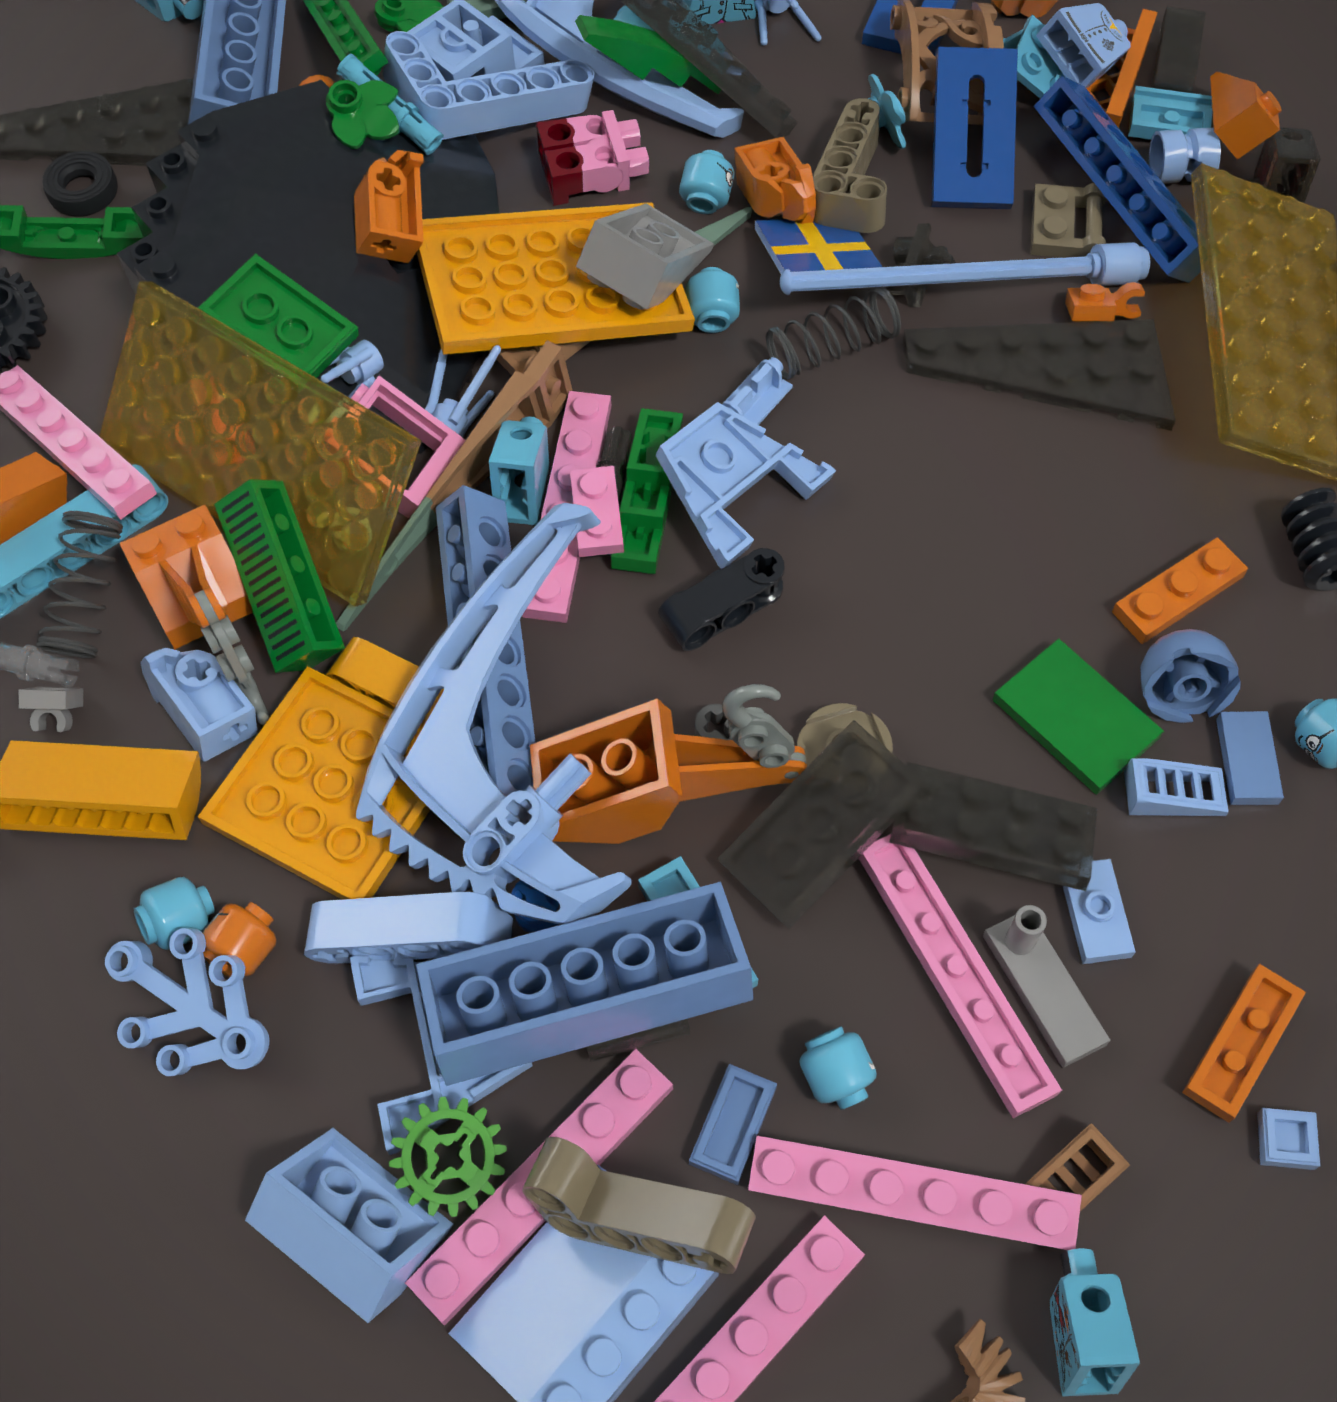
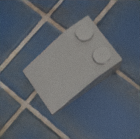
(641, 255)

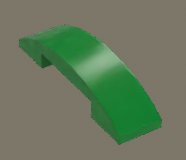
(67, 236)

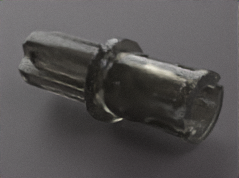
(616, 454)

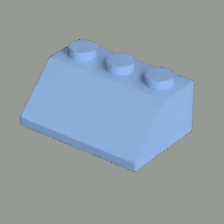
(346, 1222)

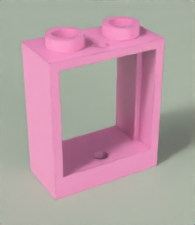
(420, 424)

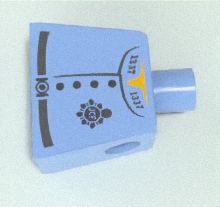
(1084, 41)

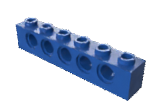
(1123, 177)

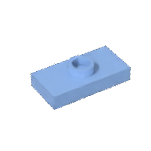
(1100, 917)

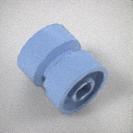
(1178, 154)

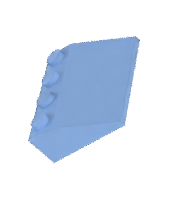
(576, 1318)

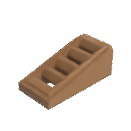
(1101, 1147)

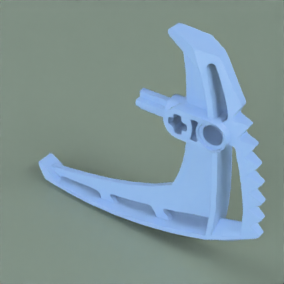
(554, 29)
(448, 770)

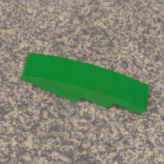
(639, 50)
(646, 493)

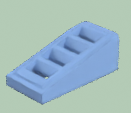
(1143, 802)

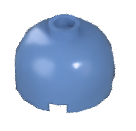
(1188, 675)

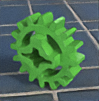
(466, 1171)

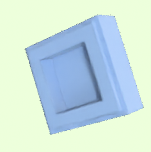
(1288, 1138)

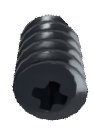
(1313, 534)

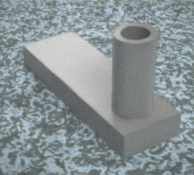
(1045, 986)

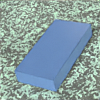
(1249, 758)
(733, 1124)

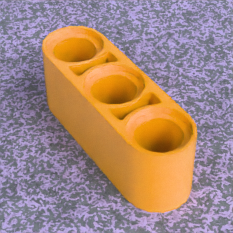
(374, 672)

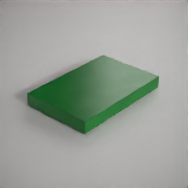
(281, 316)
(1077, 716)

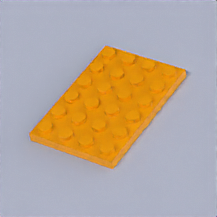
(518, 283)

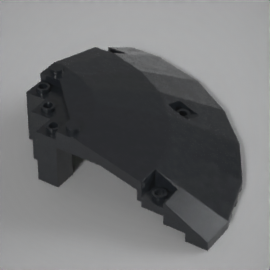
(284, 188)

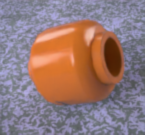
(242, 934)

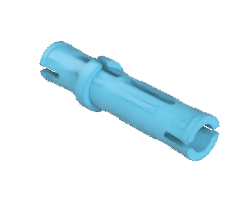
(407, 114)

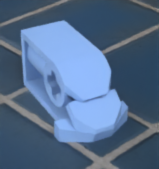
(200, 699)

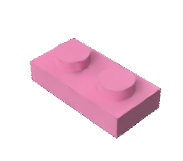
(598, 491)

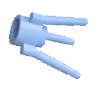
(780, 6)
(356, 365)
(453, 412)

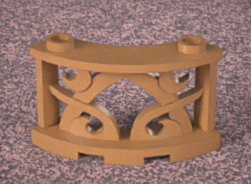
(922, 25)

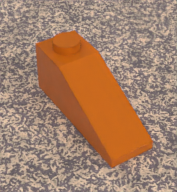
(1242, 113)

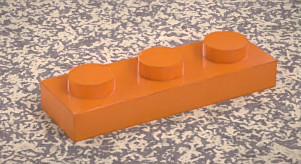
(1179, 590)
(1244, 1043)

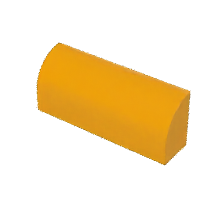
(99, 790)

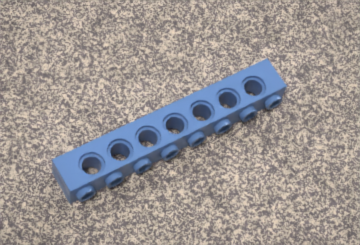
(472, 544)

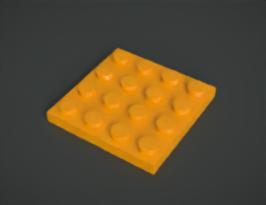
(301, 789)

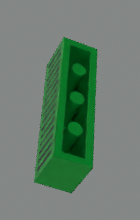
(279, 575)

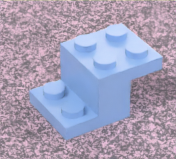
(471, 44)

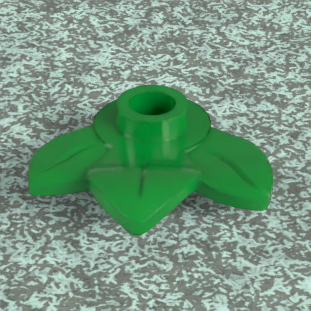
(404, 14)
(364, 114)

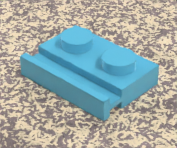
(1167, 110)

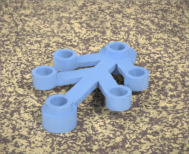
(192, 1005)

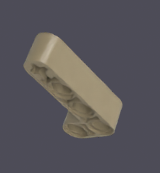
(843, 191)
(636, 1212)

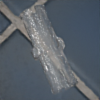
(31, 663)

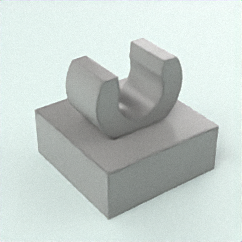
(51, 700)

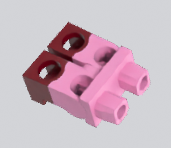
(589, 154)

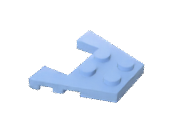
(719, 461)
(389, 979)

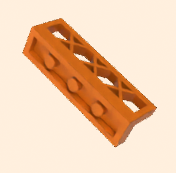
(1121, 84)

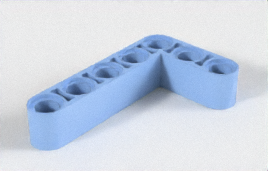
(486, 100)

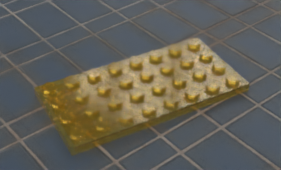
(1270, 319)
(219, 410)

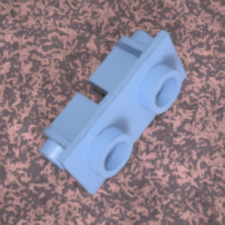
(759, 391)

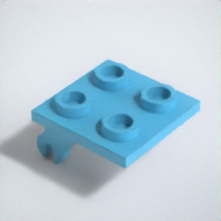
(1034, 65)

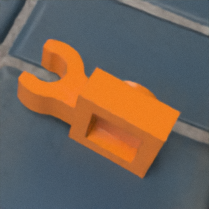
(1097, 303)

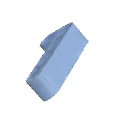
(404, 926)

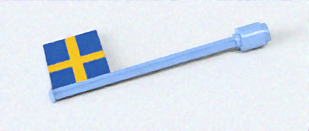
(837, 258)

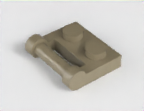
(1055, 218)

